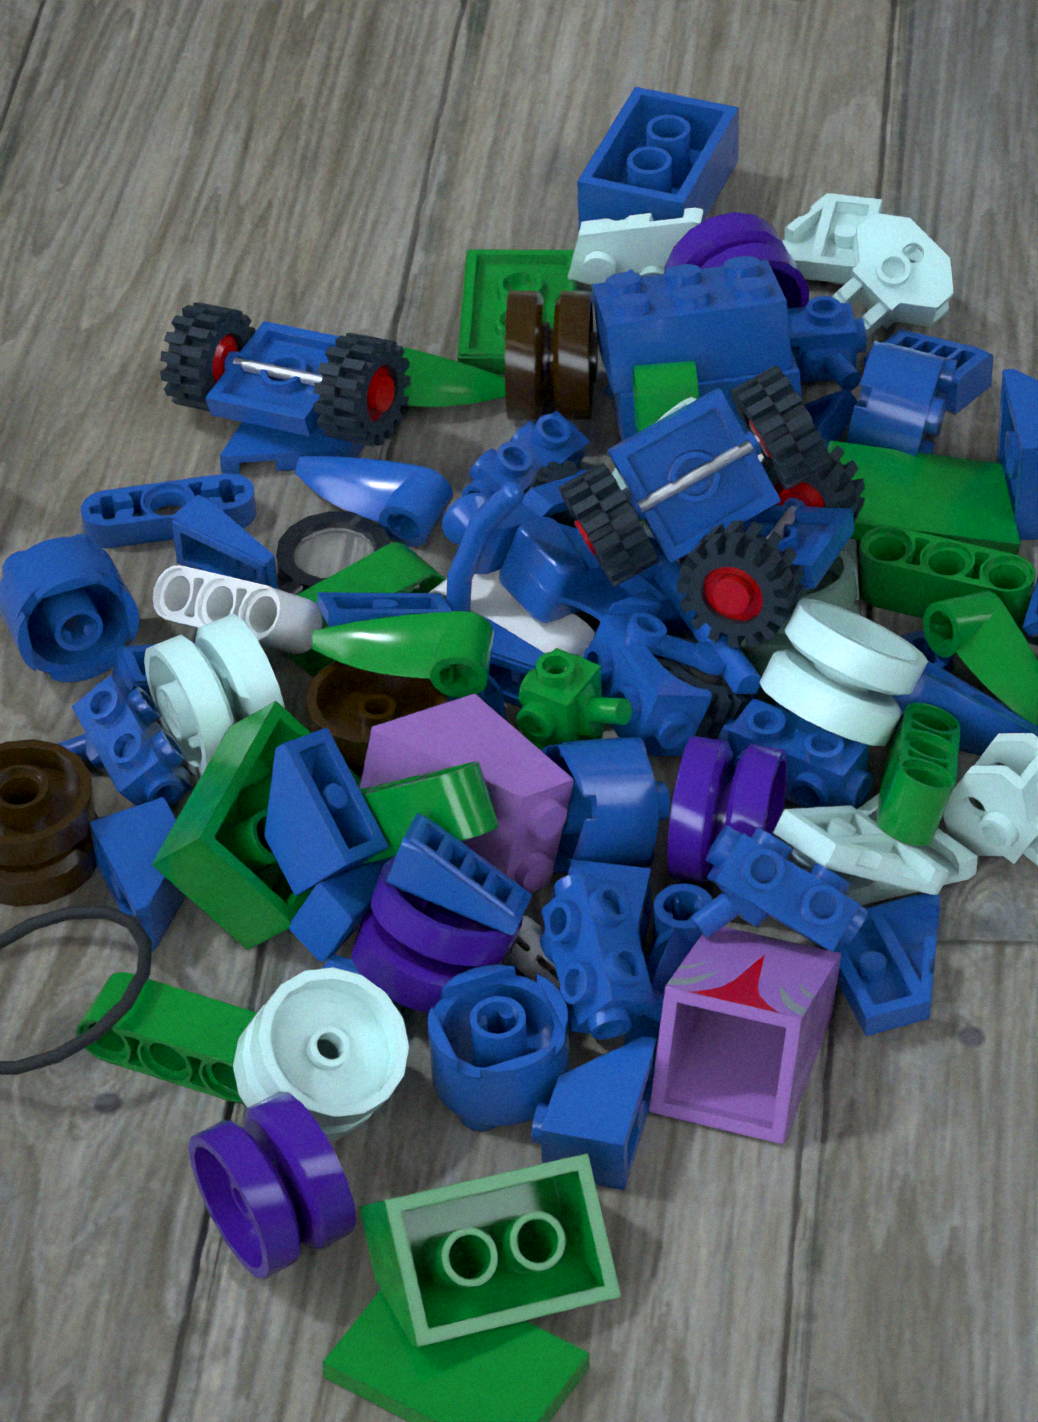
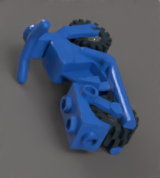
(642, 642)

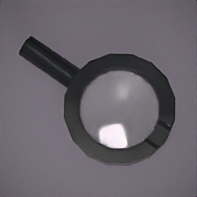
(324, 546)

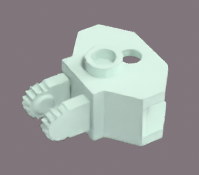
(895, 276)
(1003, 798)

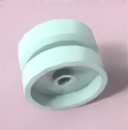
(843, 672)
(209, 685)
(328, 1044)

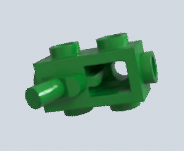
(566, 701)

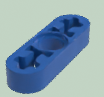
(150, 527)

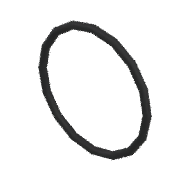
(113, 1015)

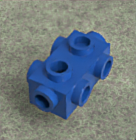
(827, 341)
(529, 448)
(129, 743)
(821, 764)
(763, 883)
(598, 956)

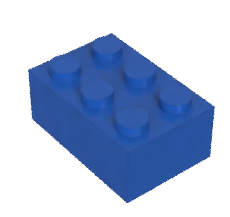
(660, 158)
(719, 316)

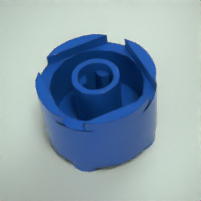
(900, 399)
(67, 607)
(611, 803)
(497, 1045)

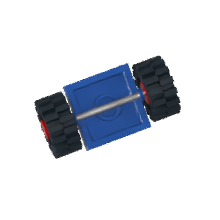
(285, 375)
(695, 474)
(755, 570)

